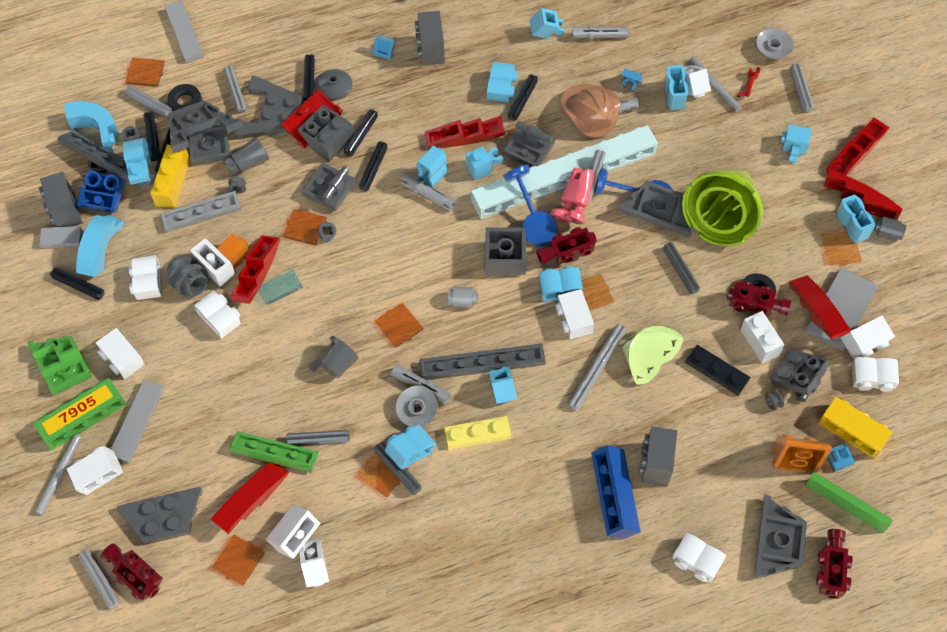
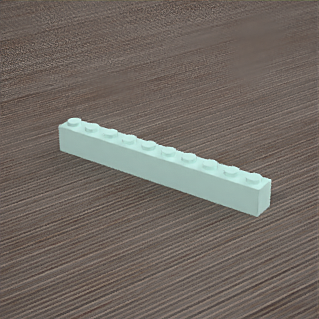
(555, 173)

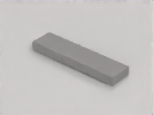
(184, 31)
(200, 211)
(136, 421)

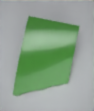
(60, 363)

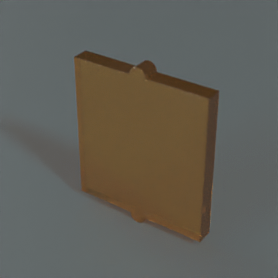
(145, 72)
(304, 226)
(840, 249)
(596, 292)
(399, 325)
(379, 475)
(238, 560)

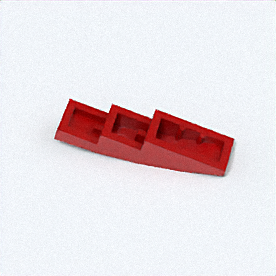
(468, 133)
(859, 147)
(874, 201)
(256, 268)
(821, 308)
(249, 496)

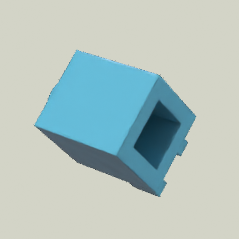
(546, 23)
(795, 141)
(480, 162)
(502, 385)

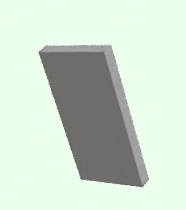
(851, 297)

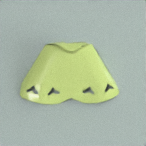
(647, 348)

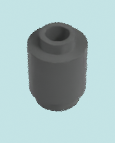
(890, 228)

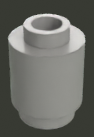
(462, 297)

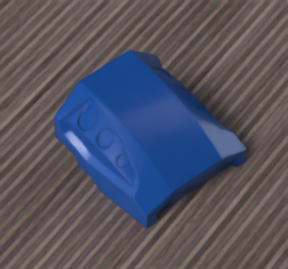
(101, 192)

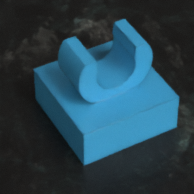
(383, 47)
(631, 76)
(840, 458)

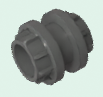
(187, 276)

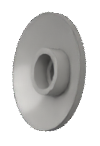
(774, 43)
(410, 399)

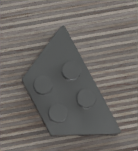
(657, 206)
(162, 516)
(780, 540)

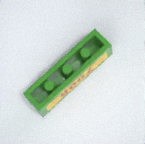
(79, 414)

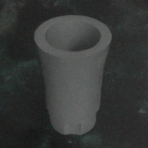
(246, 157)

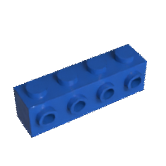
(615, 492)

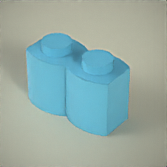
(501, 82)
(676, 87)
(432, 166)
(853, 216)
(559, 282)
(409, 446)

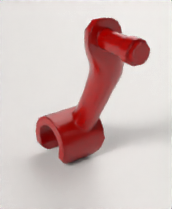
(752, 76)

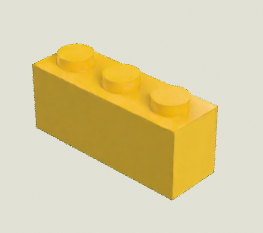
(170, 178)
(855, 427)

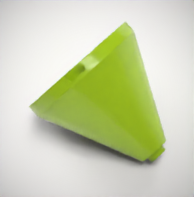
(723, 206)

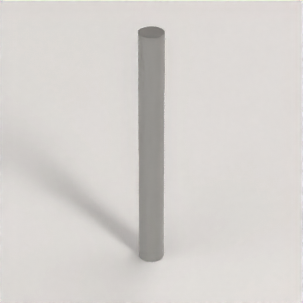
(717, 86)
(58, 474)

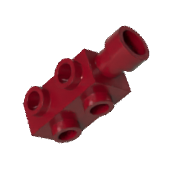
(568, 247)
(753, 299)
(133, 572)
(834, 573)

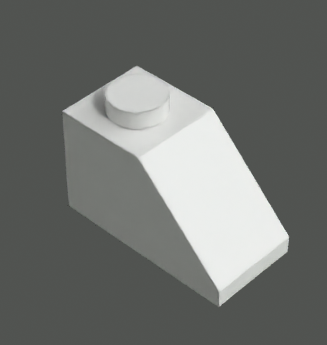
(697, 81)
(313, 563)

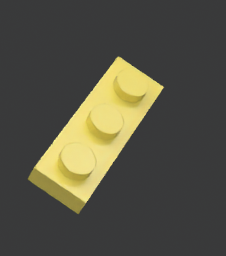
(477, 432)

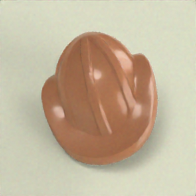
(591, 109)

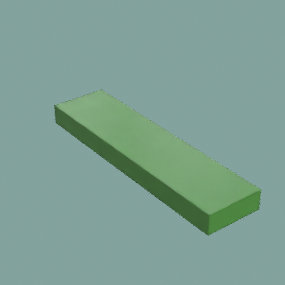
(274, 451)
(849, 502)

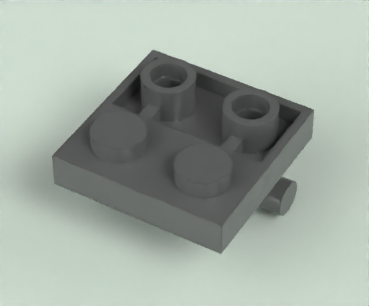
(529, 145)
(329, 186)
(800, 373)

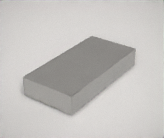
(60, 237)

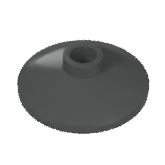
(334, 90)

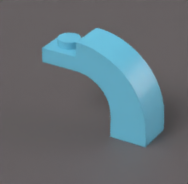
(89, 114)
(137, 160)
(94, 244)

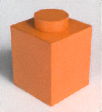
(234, 249)

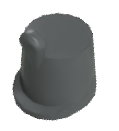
(336, 358)

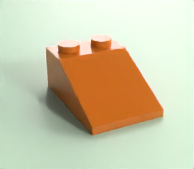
(799, 454)

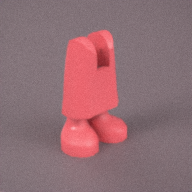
(575, 194)

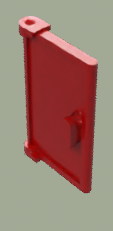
(307, 109)

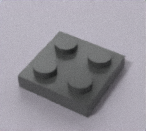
(209, 145)

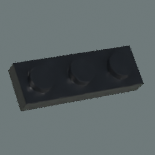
(717, 370)

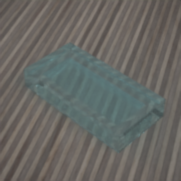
(280, 287)

